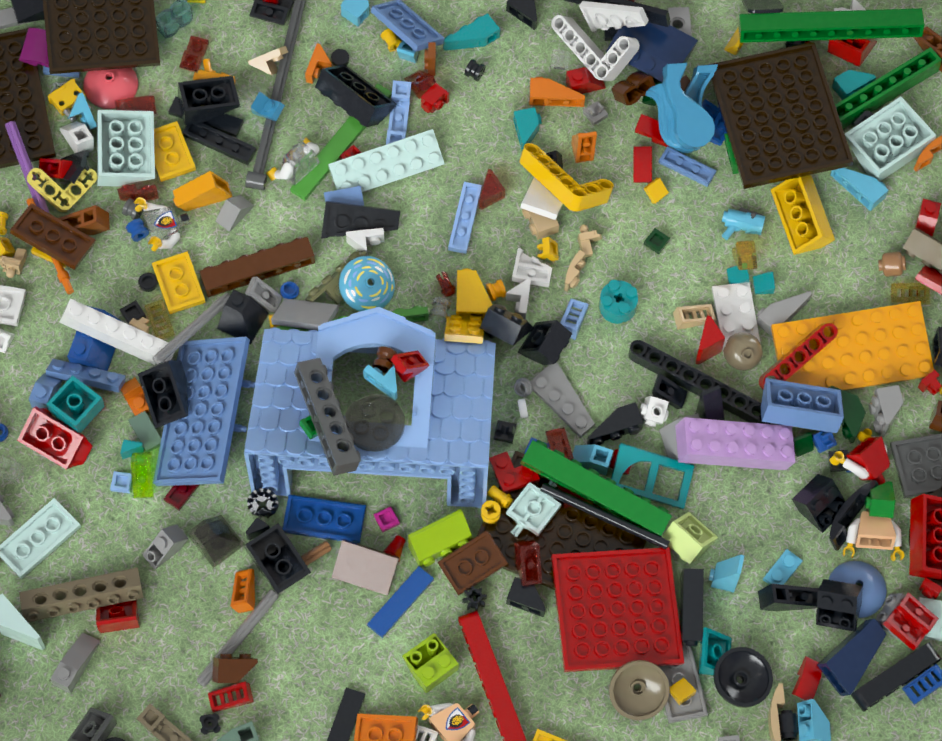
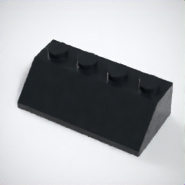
(354, 95)

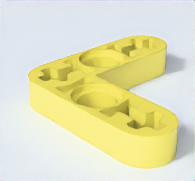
(65, 194)

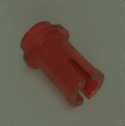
(445, 284)

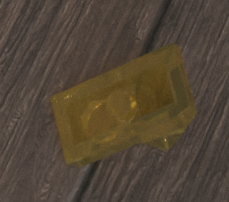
(745, 255)

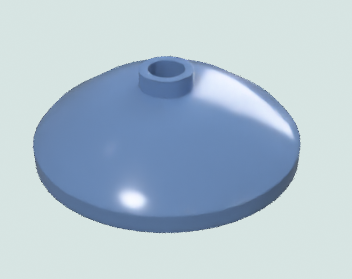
(869, 577)

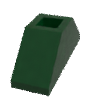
(853, 415)

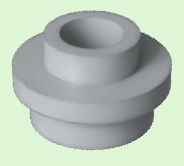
(519, 387)

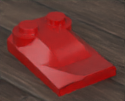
(54, 439)

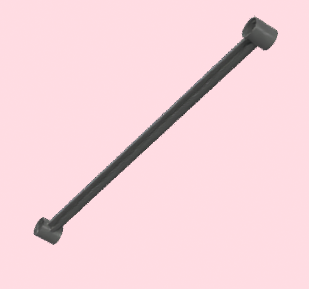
(257, 178)

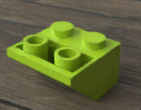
(430, 662)

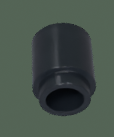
(788, 725)

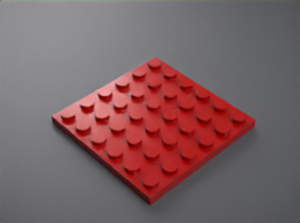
(616, 609)

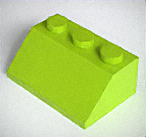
(439, 538)

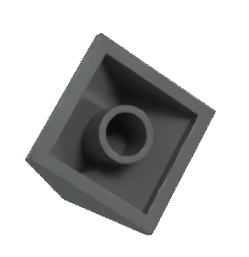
(94, 726)

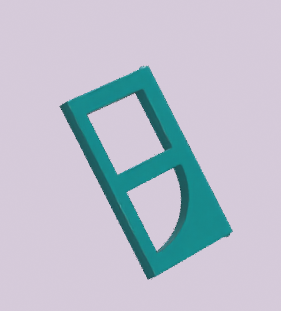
(630, 455)

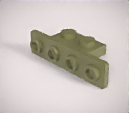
(331, 283)

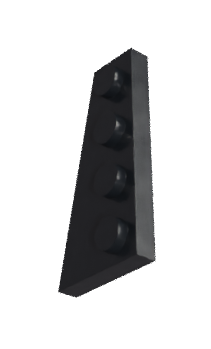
(351, 217)

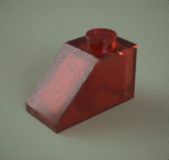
(528, 562)

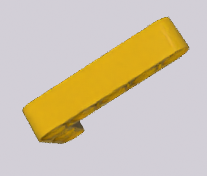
(562, 185)

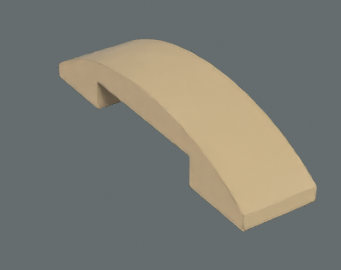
(773, 720)

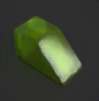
(142, 474)

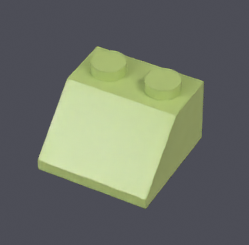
(689, 537)

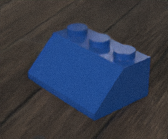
(90, 351)

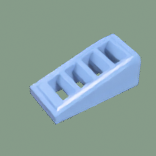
(574, 328)

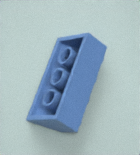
(801, 405)

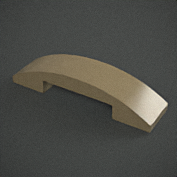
(159, 726)

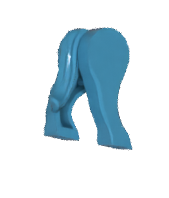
(680, 114)

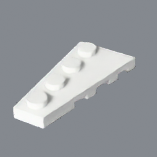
(612, 15)

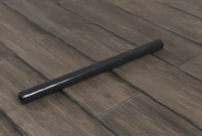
(604, 515)

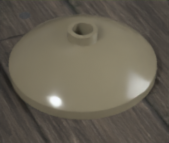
(646, 700)

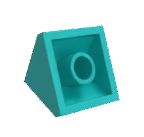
(711, 649)

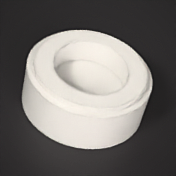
(522, 408)

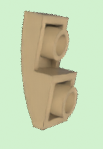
(572, 276)

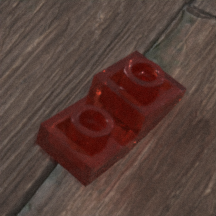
(194, 54)
(142, 103)
(147, 192)

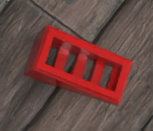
(239, 702)

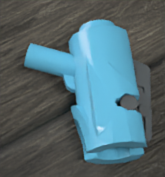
(743, 220)

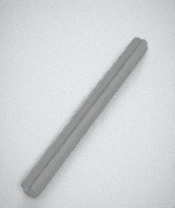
(190, 330)
(240, 634)

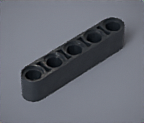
(897, 675)

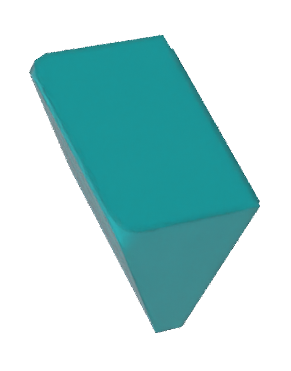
(737, 276)
(764, 283)
(130, 447)

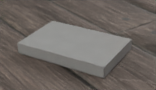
(304, 314)

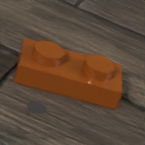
(430, 58)

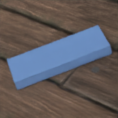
(687, 166)

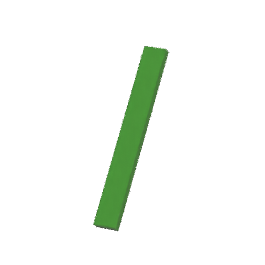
(331, 153)

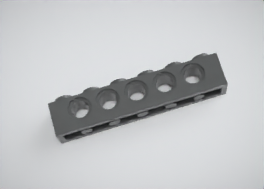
(339, 461)

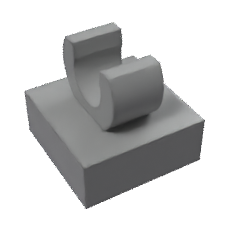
(595, 113)

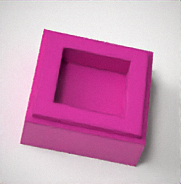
(386, 519)

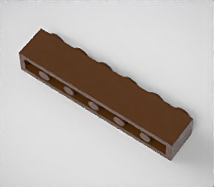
(263, 264)

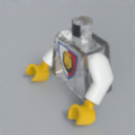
(297, 162)
(162, 224)

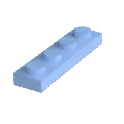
(465, 217)

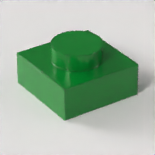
(308, 427)

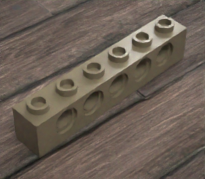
(81, 595)

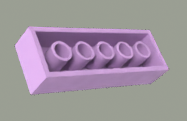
(735, 444)

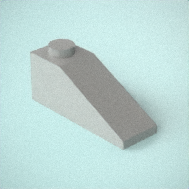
(781, 311)
(74, 663)

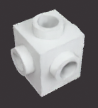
(654, 411)

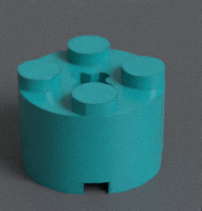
(619, 292)

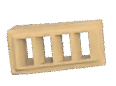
(683, 320)

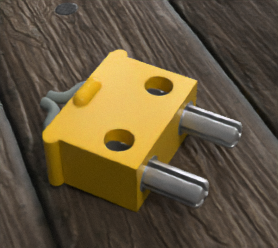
(64, 97)

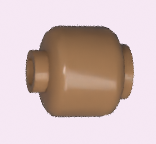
(892, 264)

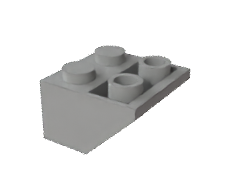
(885, 408)

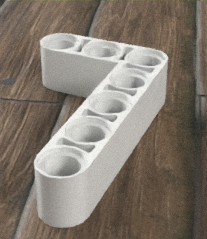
(567, 27)

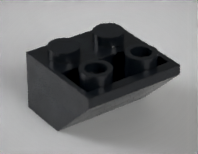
(819, 501)
(838, 605)

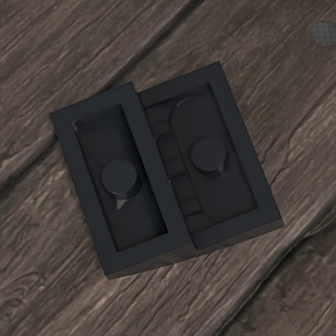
(272, 12)

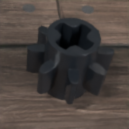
(469, 600)

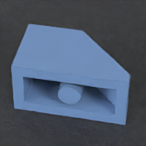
(44, 390)

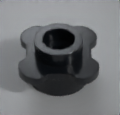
(205, 719)

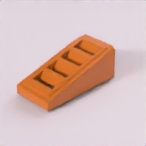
(246, 602)

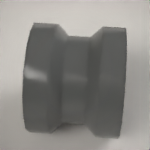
(129, 209)

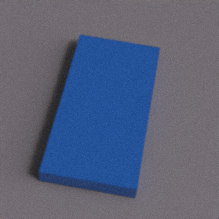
(324, 518)

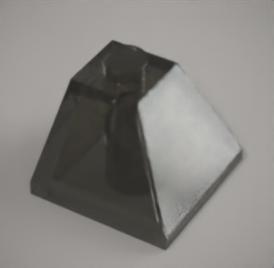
(215, 539)

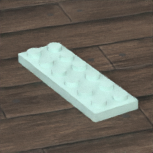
(388, 162)

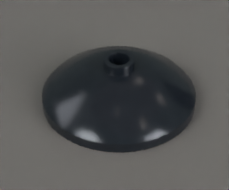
(753, 671)

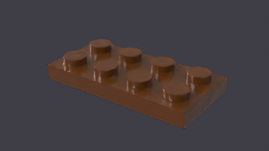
(52, 236)

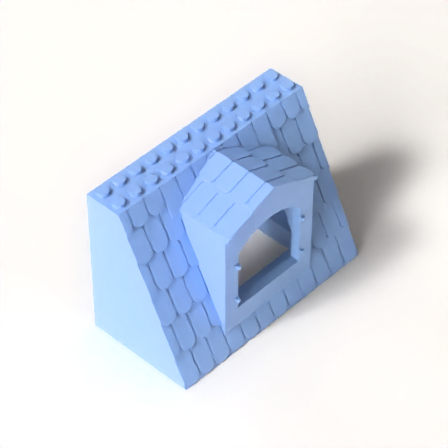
(448, 414)

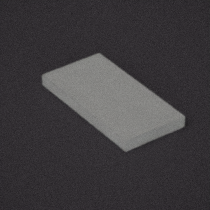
(693, 707)

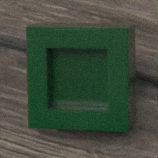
(656, 241)

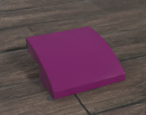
(35, 48)

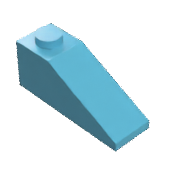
(861, 186)
(727, 573)

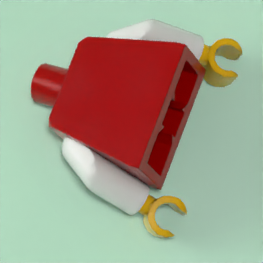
(867, 459)

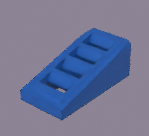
(928, 673)

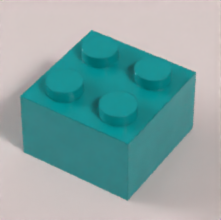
(75, 404)

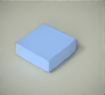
(121, 482)

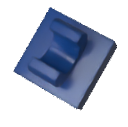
(823, 440)

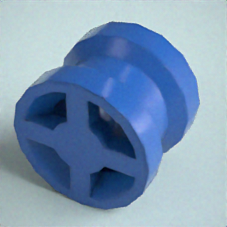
(137, 230)

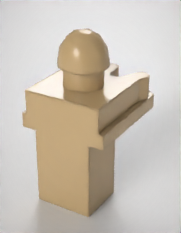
(585, 238)
(14, 265)

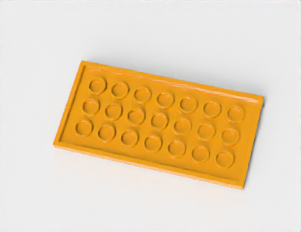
(868, 351)

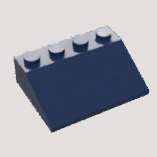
(657, 47)

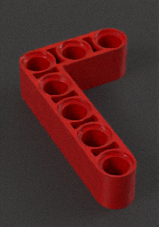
(806, 352)

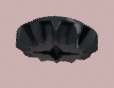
(260, 495)

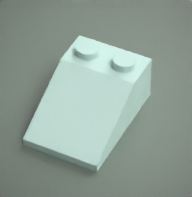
(16, 627)

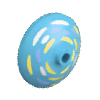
(358, 292)

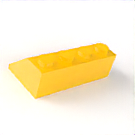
(802, 214)

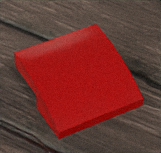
(910, 621)

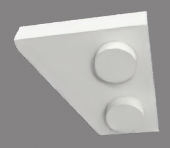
(531, 268)

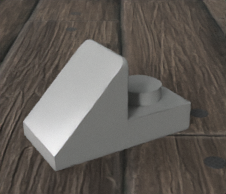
(263, 294)

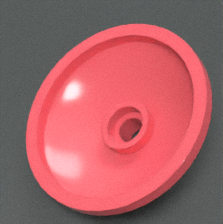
(105, 92)

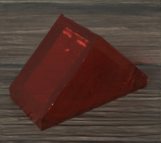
(492, 191)

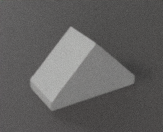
(233, 212)

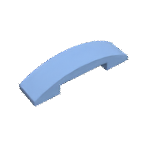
(399, 115)

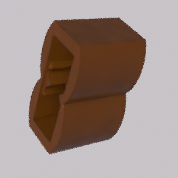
(632, 88)

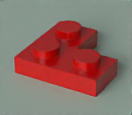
(510, 477)

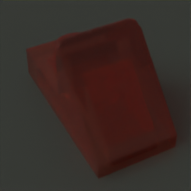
(421, 82)

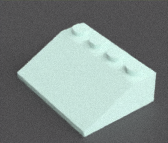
(889, 139)
(125, 147)

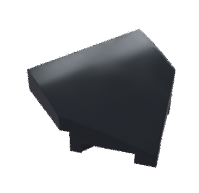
(79, 163)

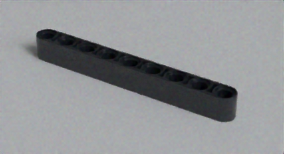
(698, 379)

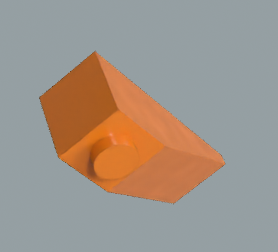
(551, 93)
(584, 146)

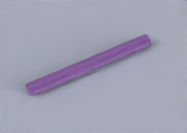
(24, 162)

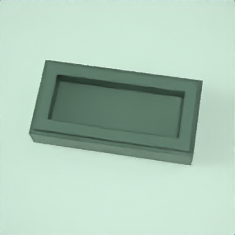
(145, 431)

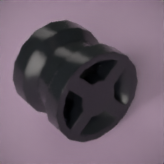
(474, 70)

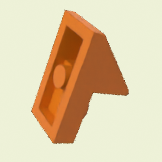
(318, 61)
(134, 396)

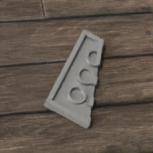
(556, 391)

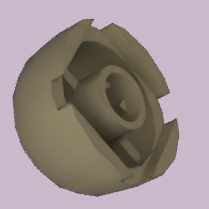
(743, 351)

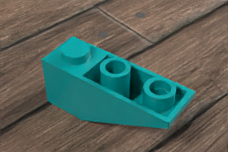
(476, 34)

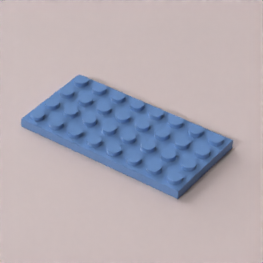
(199, 445)

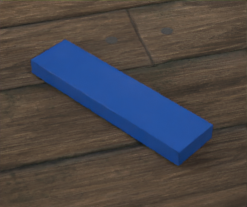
(400, 602)

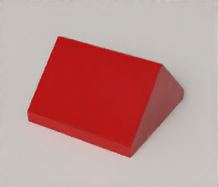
(711, 341)
(117, 617)

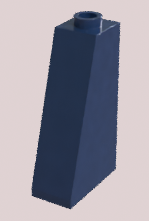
(850, 659)

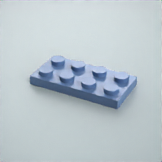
(407, 24)

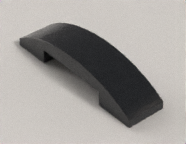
(847, 513)

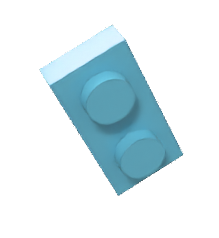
(783, 568)

